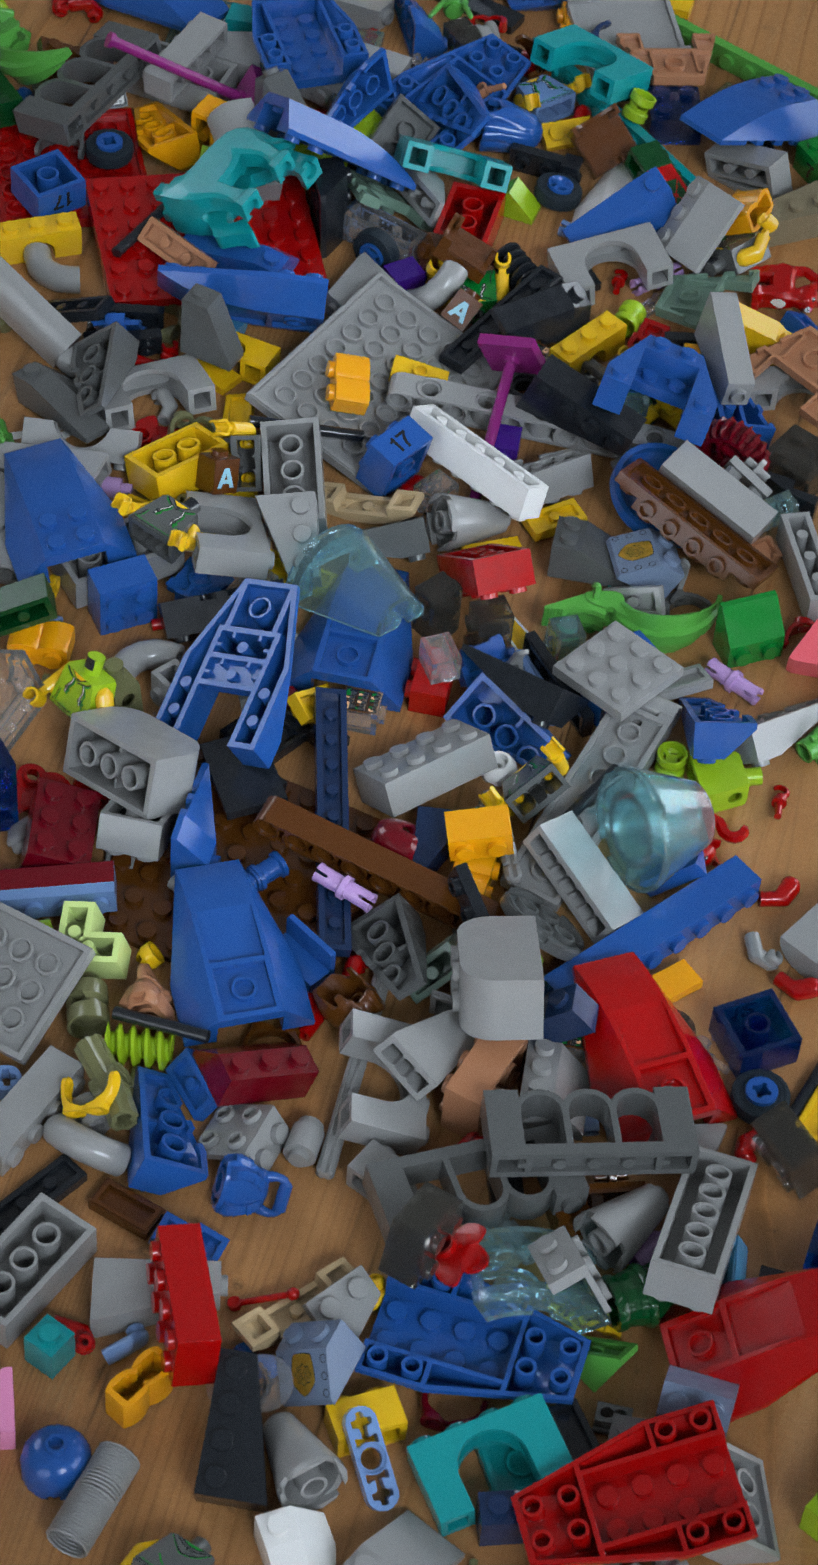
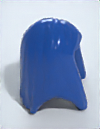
(509, 126)

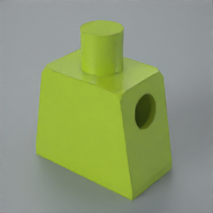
(724, 781)

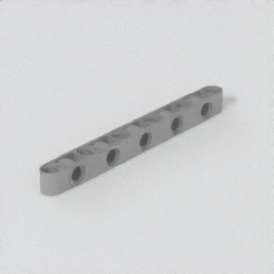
(474, 406)

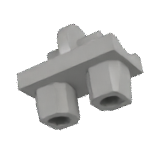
(750, 475)

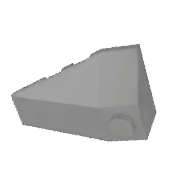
(778, 732)

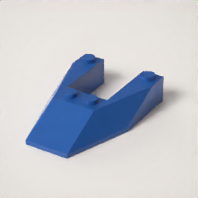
(666, 374)
(244, 654)

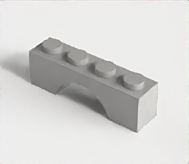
(774, 385)
(116, 442)

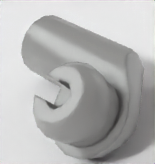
(168, 403)
(16, 836)

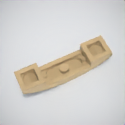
(371, 508)
(266, 1327)

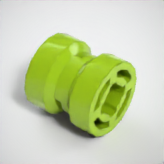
(638, 106)
(632, 314)
(671, 759)

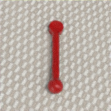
(235, 1303)

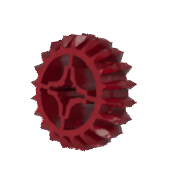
(733, 438)

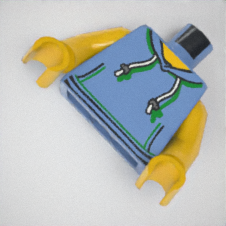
(549, 97)

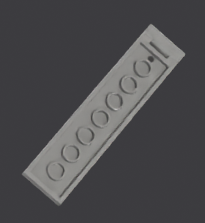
(613, 742)

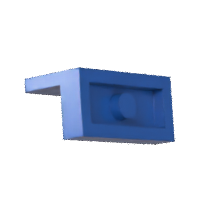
(312, 953)
(191, 1085)

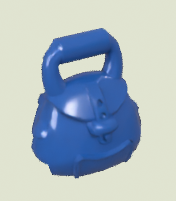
(243, 1187)

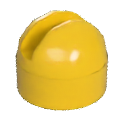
(150, 954)

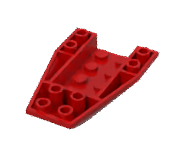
(645, 1043)
(756, 1337)
(640, 1497)

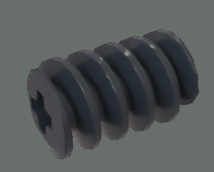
(520, 264)

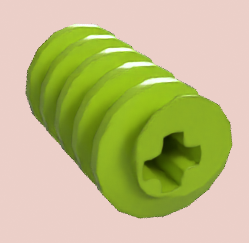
(140, 1046)

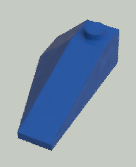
(244, 258)

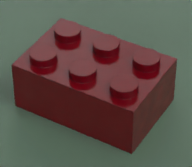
(60, 825)

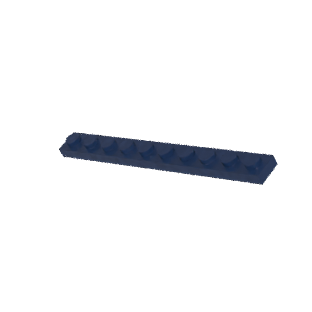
(333, 805)

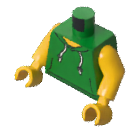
(490, 289)

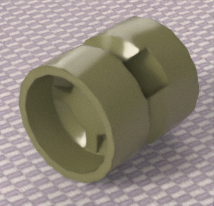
(88, 1008)

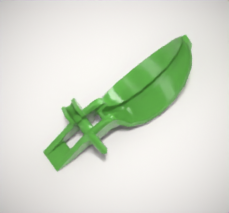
(25, 65)
(602, 608)

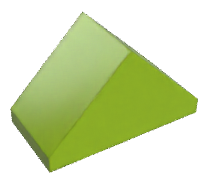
(520, 202)

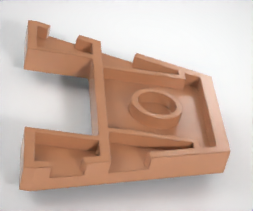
(672, 65)
(798, 358)

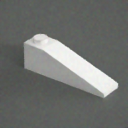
(605, 187)
(294, 1537)

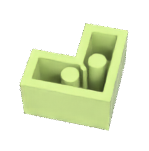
(86, 924)

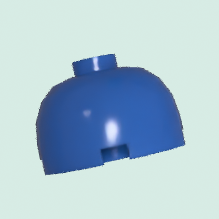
(54, 1460)

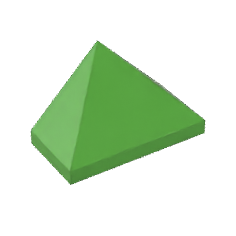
(604, 1360)

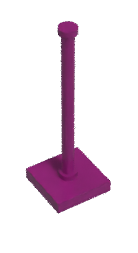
(245, 89)
(510, 356)

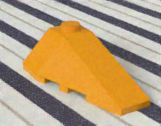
(166, 136)

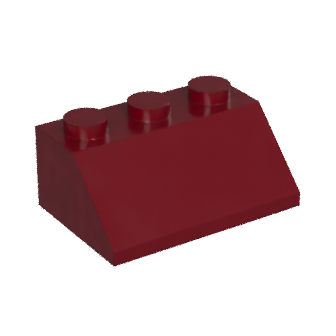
(257, 1072)

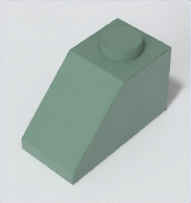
(438, 968)

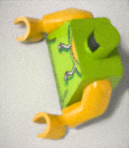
(77, 686)

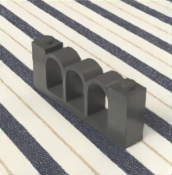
(57, 123)
(665, 1109)
(389, 1184)

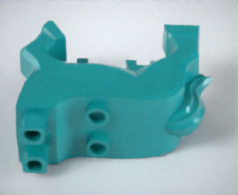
(226, 182)

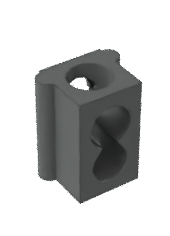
(593, 370)
(604, 1416)

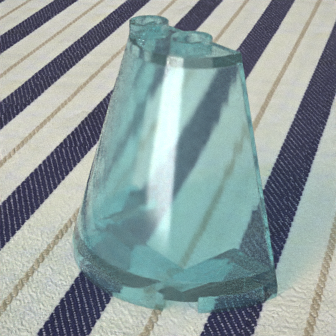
(353, 582)

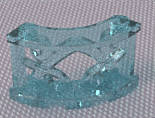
(508, 1297)

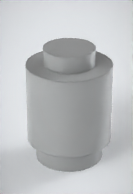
(304, 1141)

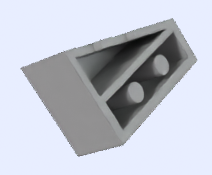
(750, 168)
(564, 471)
(291, 523)

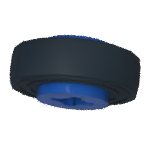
(109, 149)
(558, 191)
(377, 245)
(753, 1082)

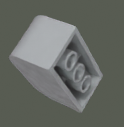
(132, 759)
(498, 978)

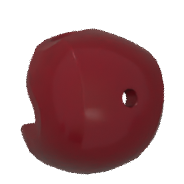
(391, 835)

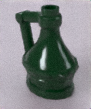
(628, 1302)

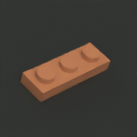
(172, 245)

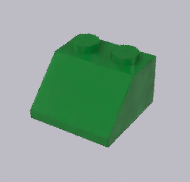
(749, 630)

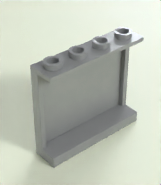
(650, 18)

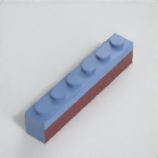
(44, 889)

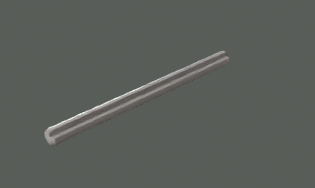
(350, 1083)

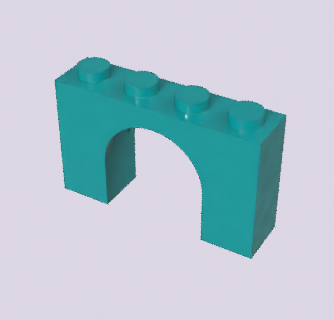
(616, 70)
(470, 166)
(437, 1459)

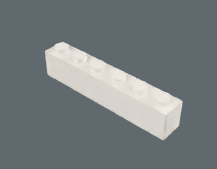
(481, 464)

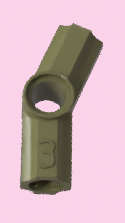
(98, 1063)

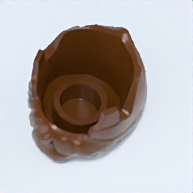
(342, 993)

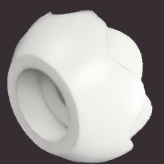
(506, 768)

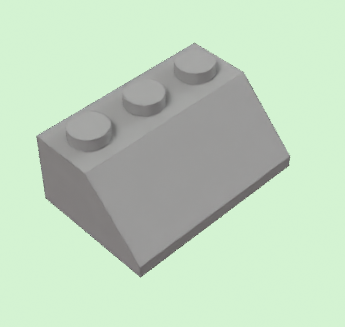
(698, 224)
(553, 1069)
(755, 1490)

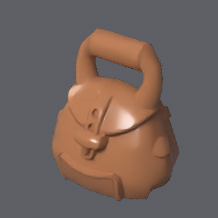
(148, 997)

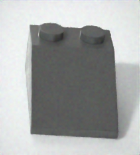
(581, 553)

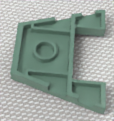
(378, 195)
(687, 295)

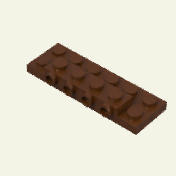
(693, 526)

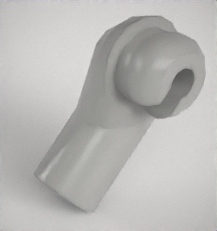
(757, 955)

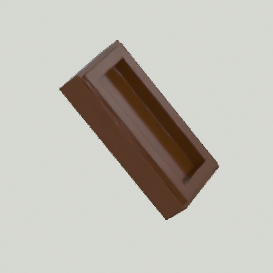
(126, 1208)

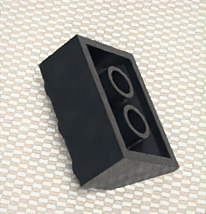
(329, 203)

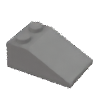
(129, 834)
(406, 1542)

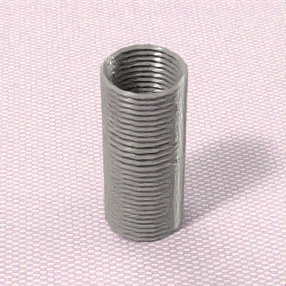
(90, 1500)

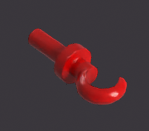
(619, 280)
(779, 801)

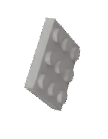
(617, 671)

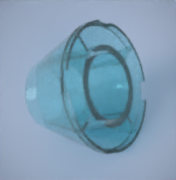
(652, 824)

